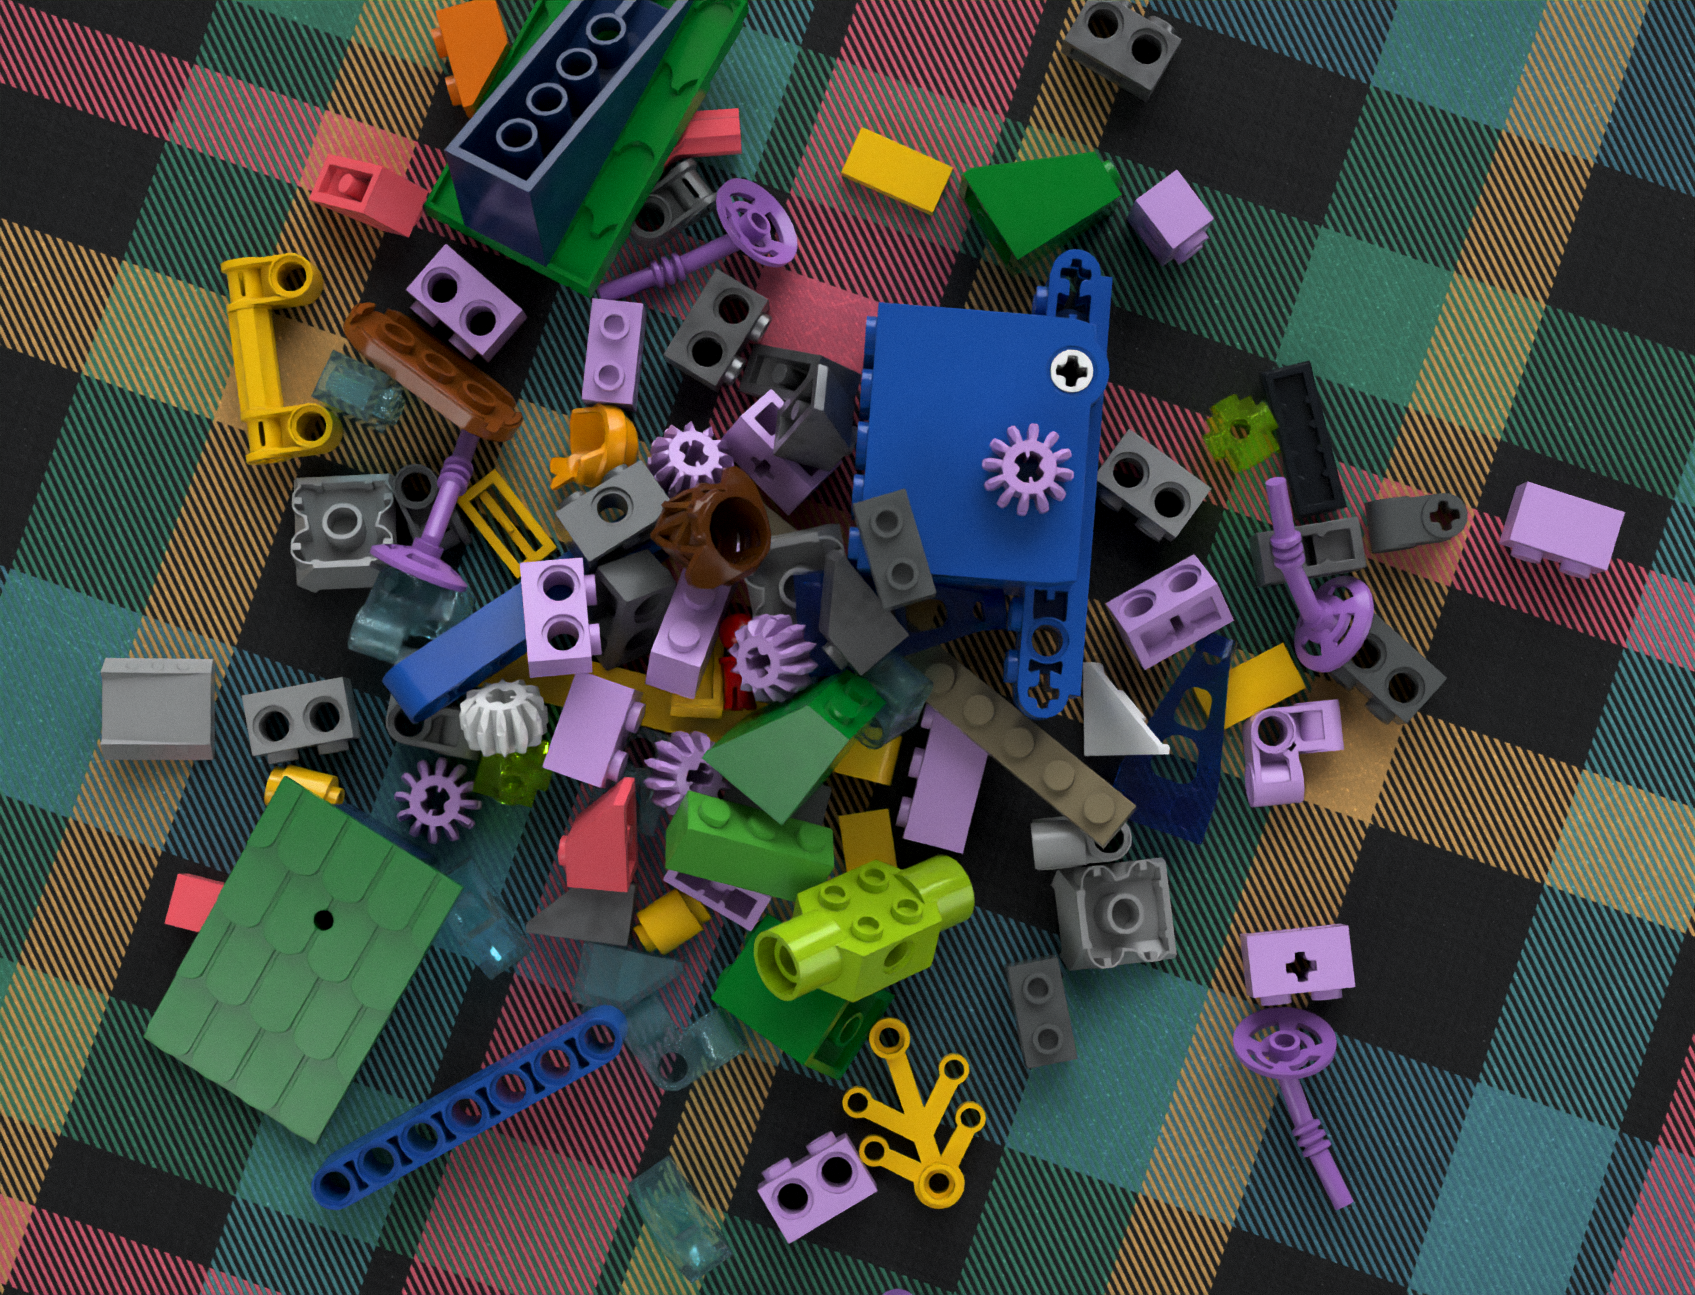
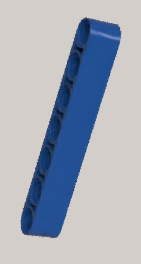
(471, 651)
(455, 1126)

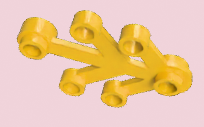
(918, 1121)

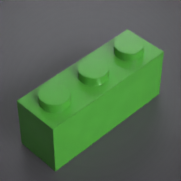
(747, 847)

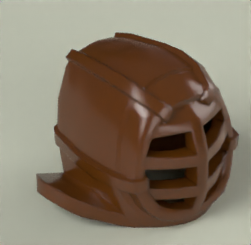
(702, 530)

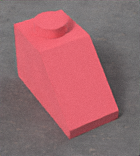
(369, 194)
(603, 842)

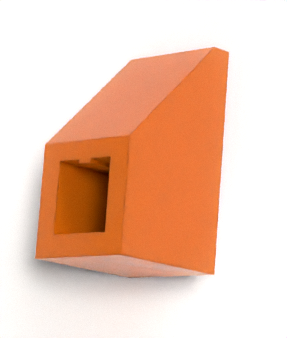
(476, 47)

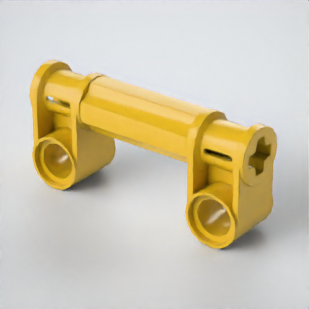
(254, 290)

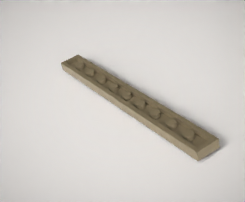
(1013, 738)

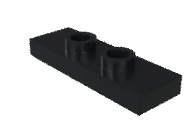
(1303, 440)

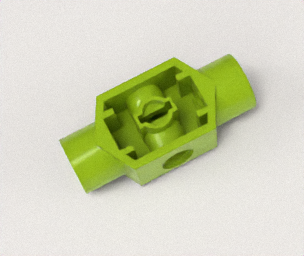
(864, 929)

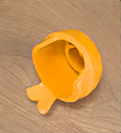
(598, 442)

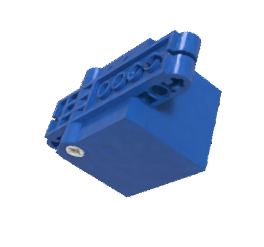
(935, 400)

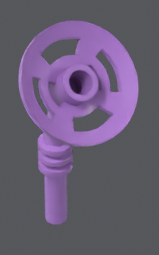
(741, 235)
(424, 555)
(1322, 615)
(1283, 1061)

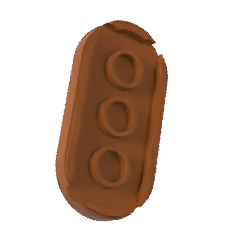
(433, 372)

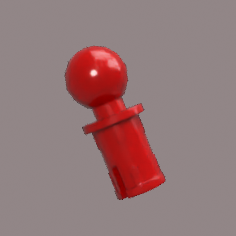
(734, 697)

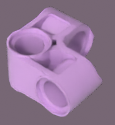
(1275, 771)

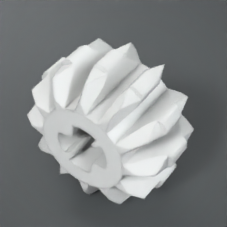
(503, 717)

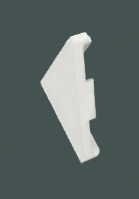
(1112, 720)

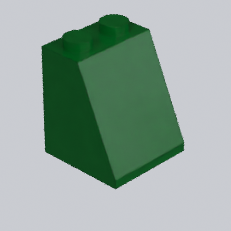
(1039, 203)
(795, 744)
(812, 1029)

